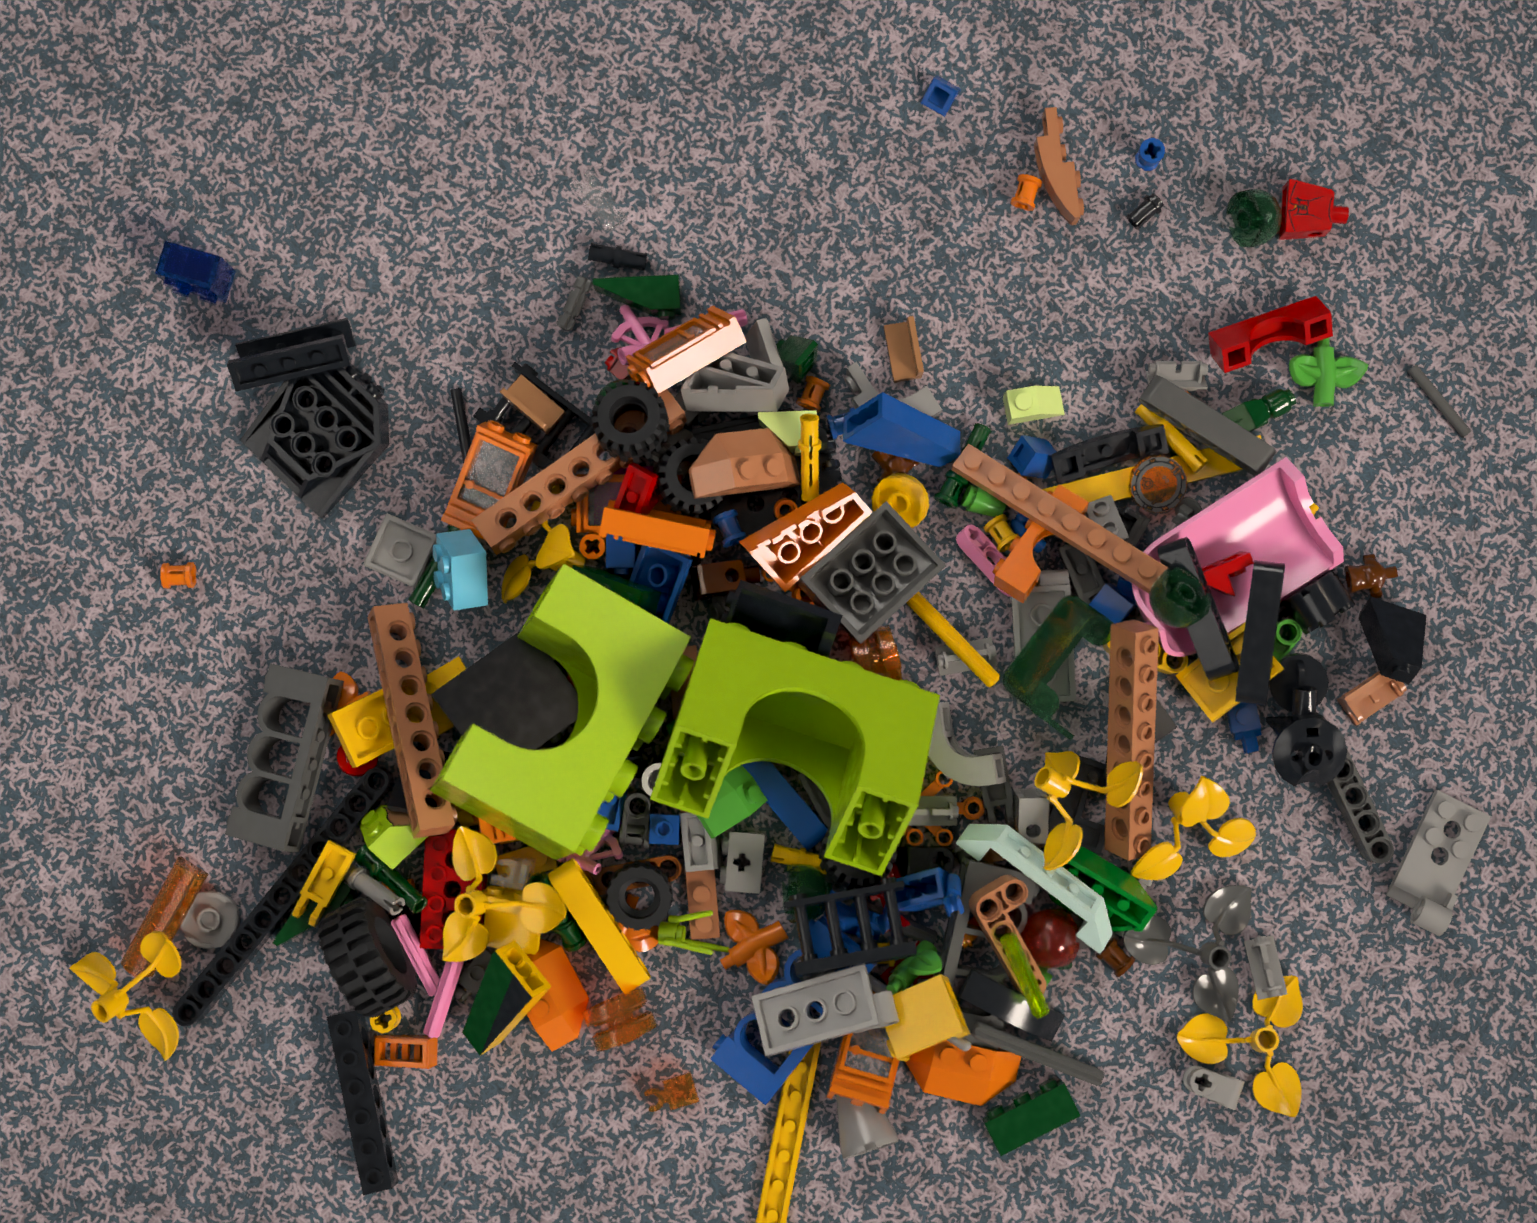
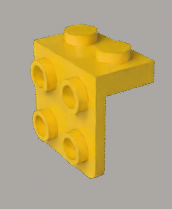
(505, 922)

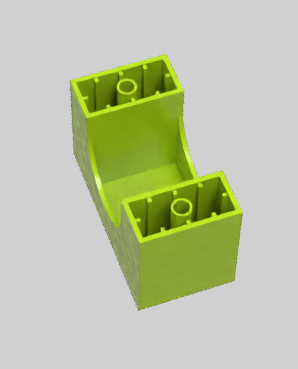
(619, 668)
(827, 718)

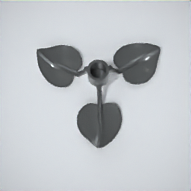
(1212, 992)

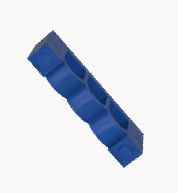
(744, 1061)

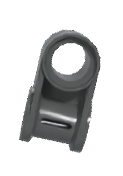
(636, 822)

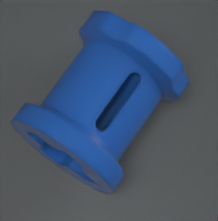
(1155, 148)
(836, 423)
(729, 528)

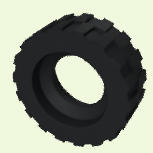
(639, 918)

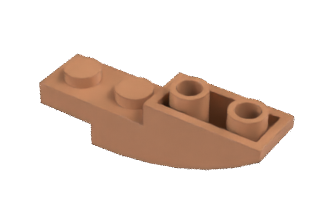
(1058, 176)

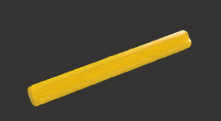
(954, 640)

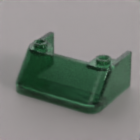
(1047, 650)

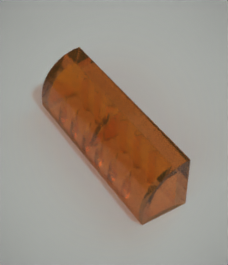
(166, 911)

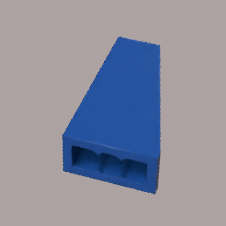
(901, 431)

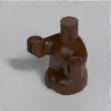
(892, 464)
(1368, 576)

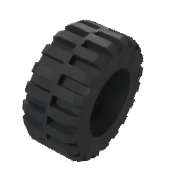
(366, 957)

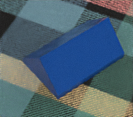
(663, 572)

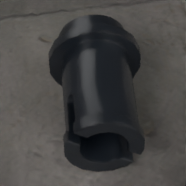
(1150, 206)

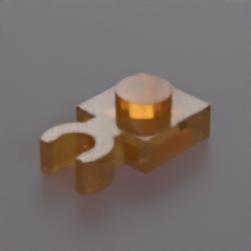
(677, 1091)

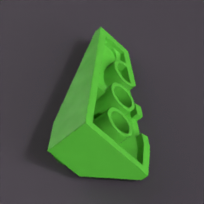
(735, 801)

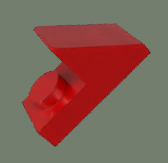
(637, 490)
(1217, 572)

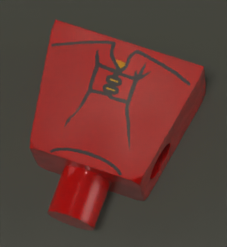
(1308, 211)

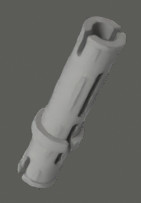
(360, 879)

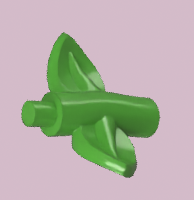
(1326, 372)
(924, 963)

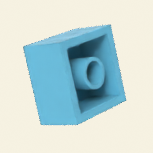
(461, 569)

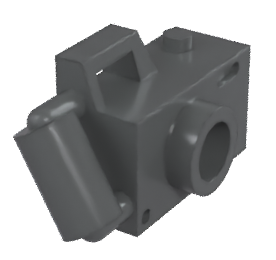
(472, 976)

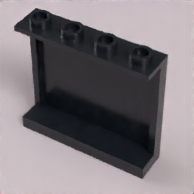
(782, 617)
(513, 695)

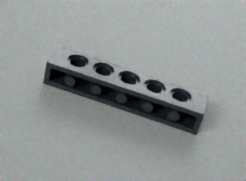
(362, 1101)

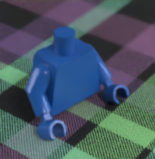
(924, 892)

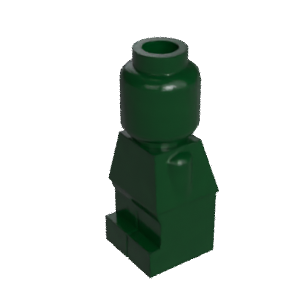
(1256, 412)

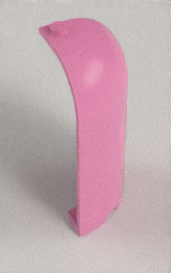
(1260, 517)

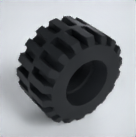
(620, 401)
(668, 482)
(847, 875)

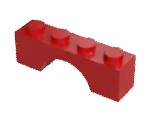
(1298, 322)

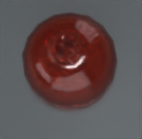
(1051, 938)

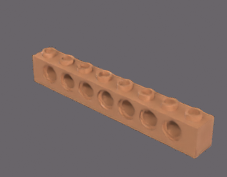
(563, 472)
(397, 619)
(1132, 732)

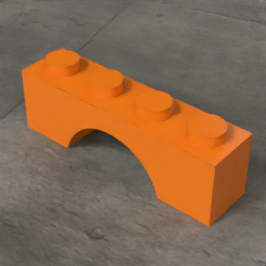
(1019, 571)

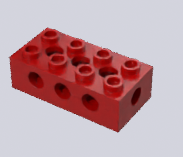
(437, 877)

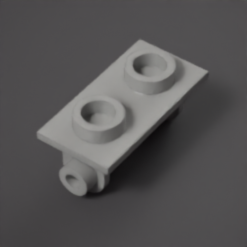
(1188, 377)
(1105, 513)
(950, 663)
(936, 811)
(1265, 967)

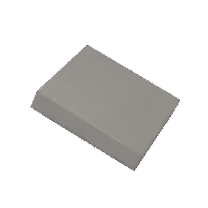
(762, 343)
(400, 550)

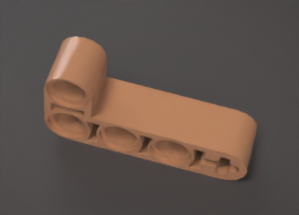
(997, 916)

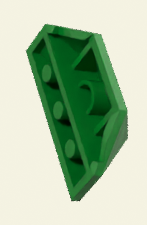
(1124, 897)

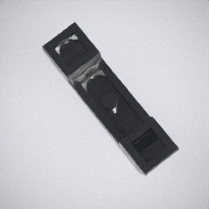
(1109, 450)
(1008, 1005)

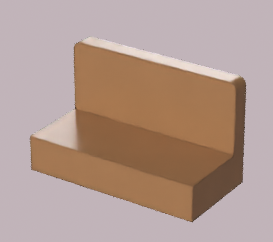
(904, 350)
(533, 404)

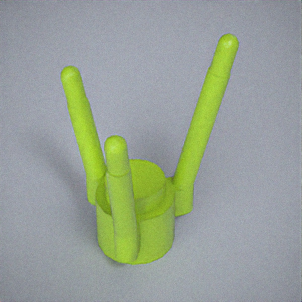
(672, 934)

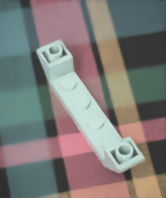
(1058, 882)

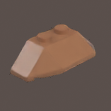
(743, 464)

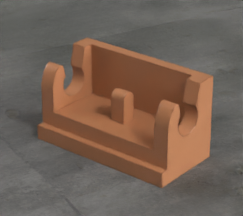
(1370, 697)

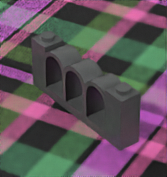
(248, 819)
(974, 876)

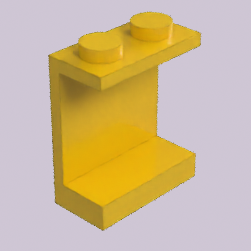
(926, 1017)

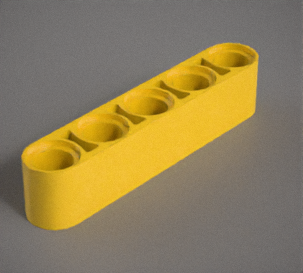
(599, 926)

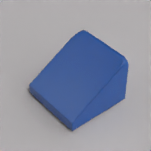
(940, 95)

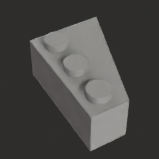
(736, 385)

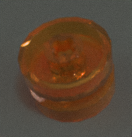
(881, 658)
(621, 1022)

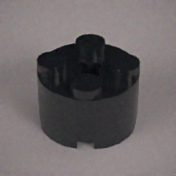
(1319, 602)

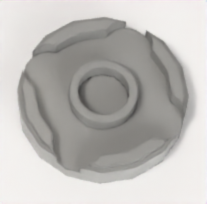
(218, 914)

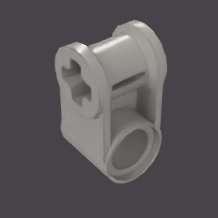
(1216, 1086)

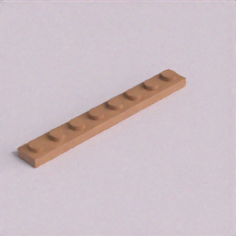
(1058, 518)

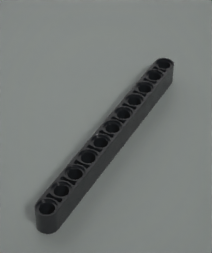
(271, 902)

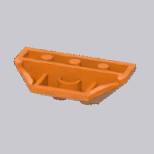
(559, 1012)
(964, 1075)

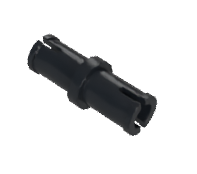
(617, 256)

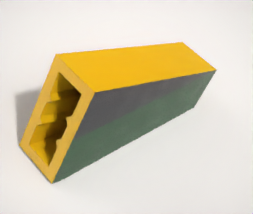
(504, 997)

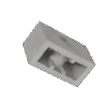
(750, 878)

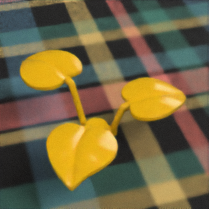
(553, 554)
(1056, 781)
(1203, 803)
(462, 933)
(99, 974)
(1279, 1086)

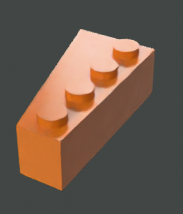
(806, 534)

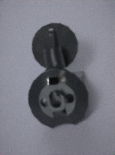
(1300, 691)

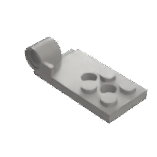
(1029, 616)
(1432, 886)
(846, 1004)

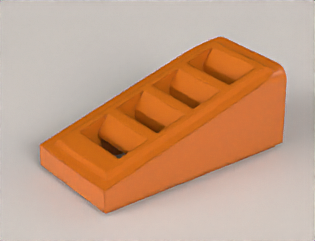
(424, 1057)

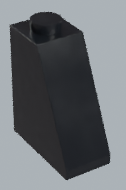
(1394, 638)

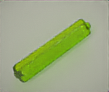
(1024, 975)

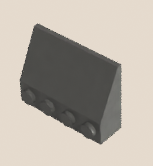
(871, 573)

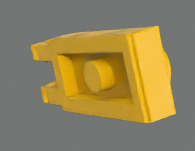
(324, 880)

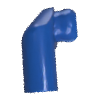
(1018, 527)

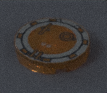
(1157, 483)

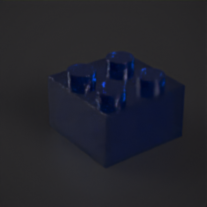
(195, 273)

